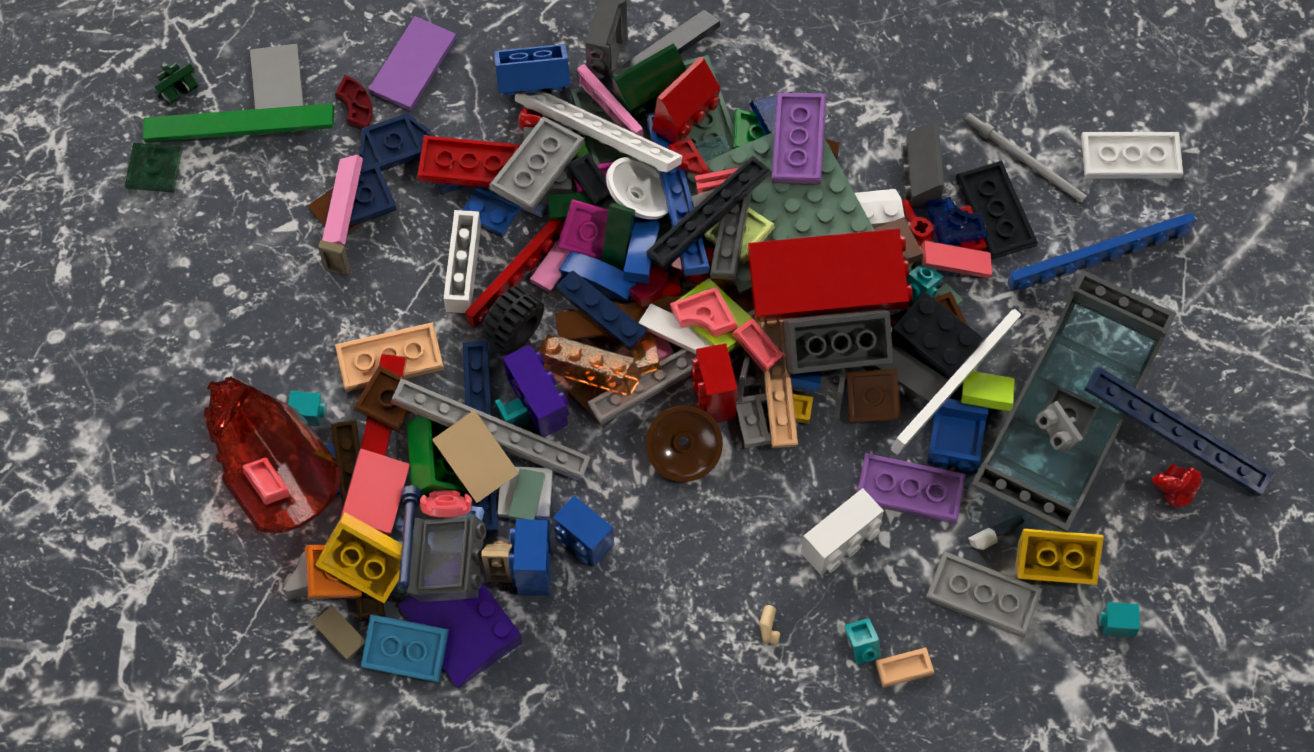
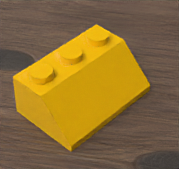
(1059, 556)
(362, 557)

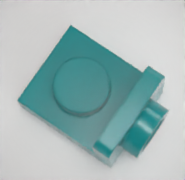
(863, 641)

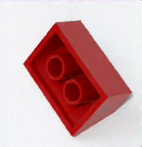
(686, 102)

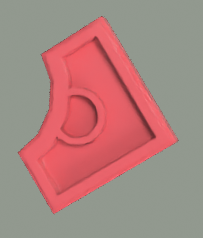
(705, 310)

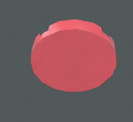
(445, 504)

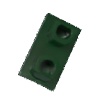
(166, 88)

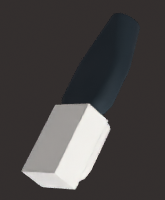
(989, 536)

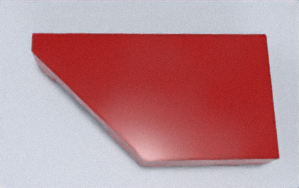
(691, 158)

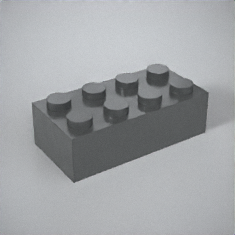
(838, 340)

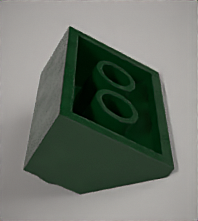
(644, 82)

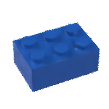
(532, 69)
(530, 557)

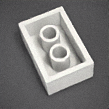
(842, 532)

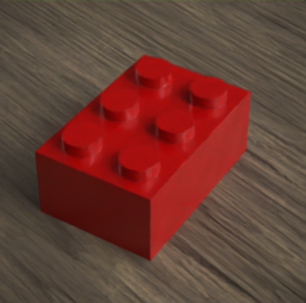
(715, 382)

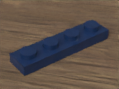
(601, 310)

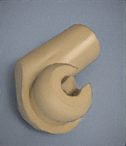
(766, 624)

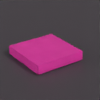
(584, 229)

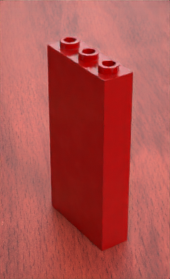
(828, 274)

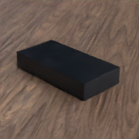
(590, 179)

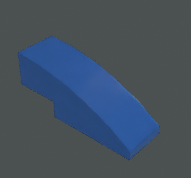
(643, 237)
(599, 274)

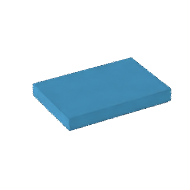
(404, 648)

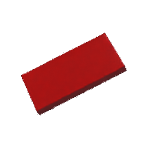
(462, 160)

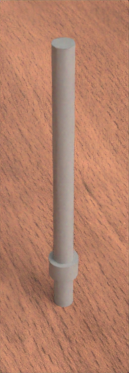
(987, 131)

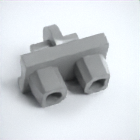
(1059, 427)

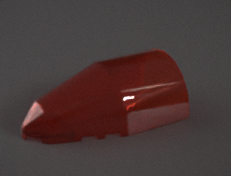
(258, 426)

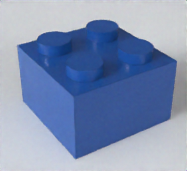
(583, 531)

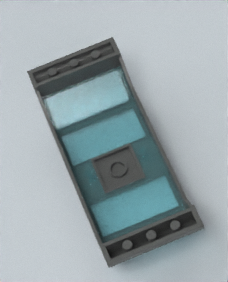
(1096, 329)

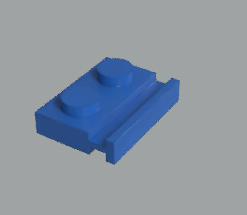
(494, 211)

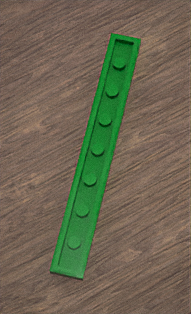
(238, 123)

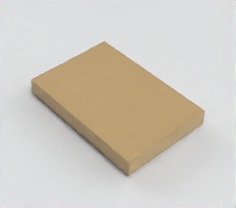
(475, 456)

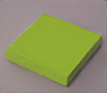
(988, 391)

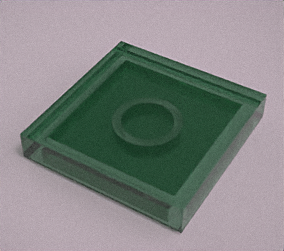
(153, 167)

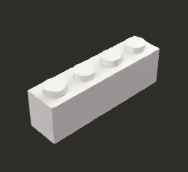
(462, 261)

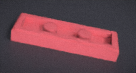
(956, 259)

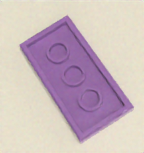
(412, 63)
(799, 138)
(912, 488)

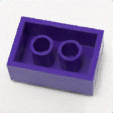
(536, 390)

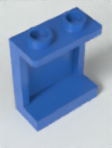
(957, 436)

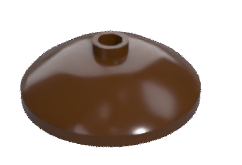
(686, 461)

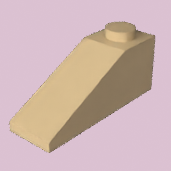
(496, 561)

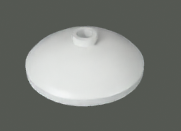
(637, 187)

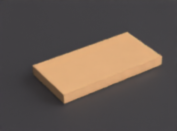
(362, 356)

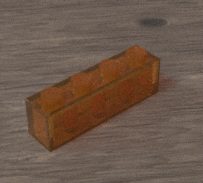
(590, 364)

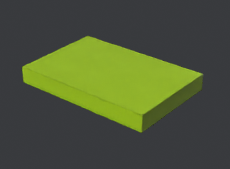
(737, 312)

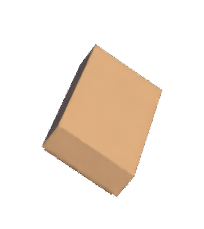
(904, 667)

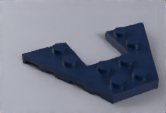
(382, 148)

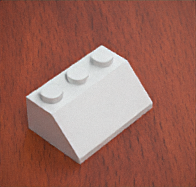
(881, 206)

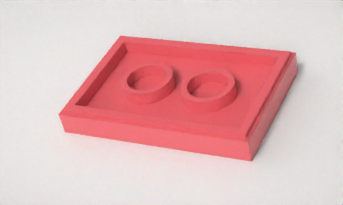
(376, 490)

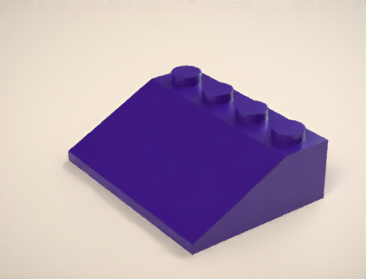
(477, 632)

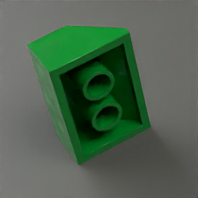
(427, 464)

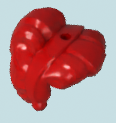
(1178, 485)

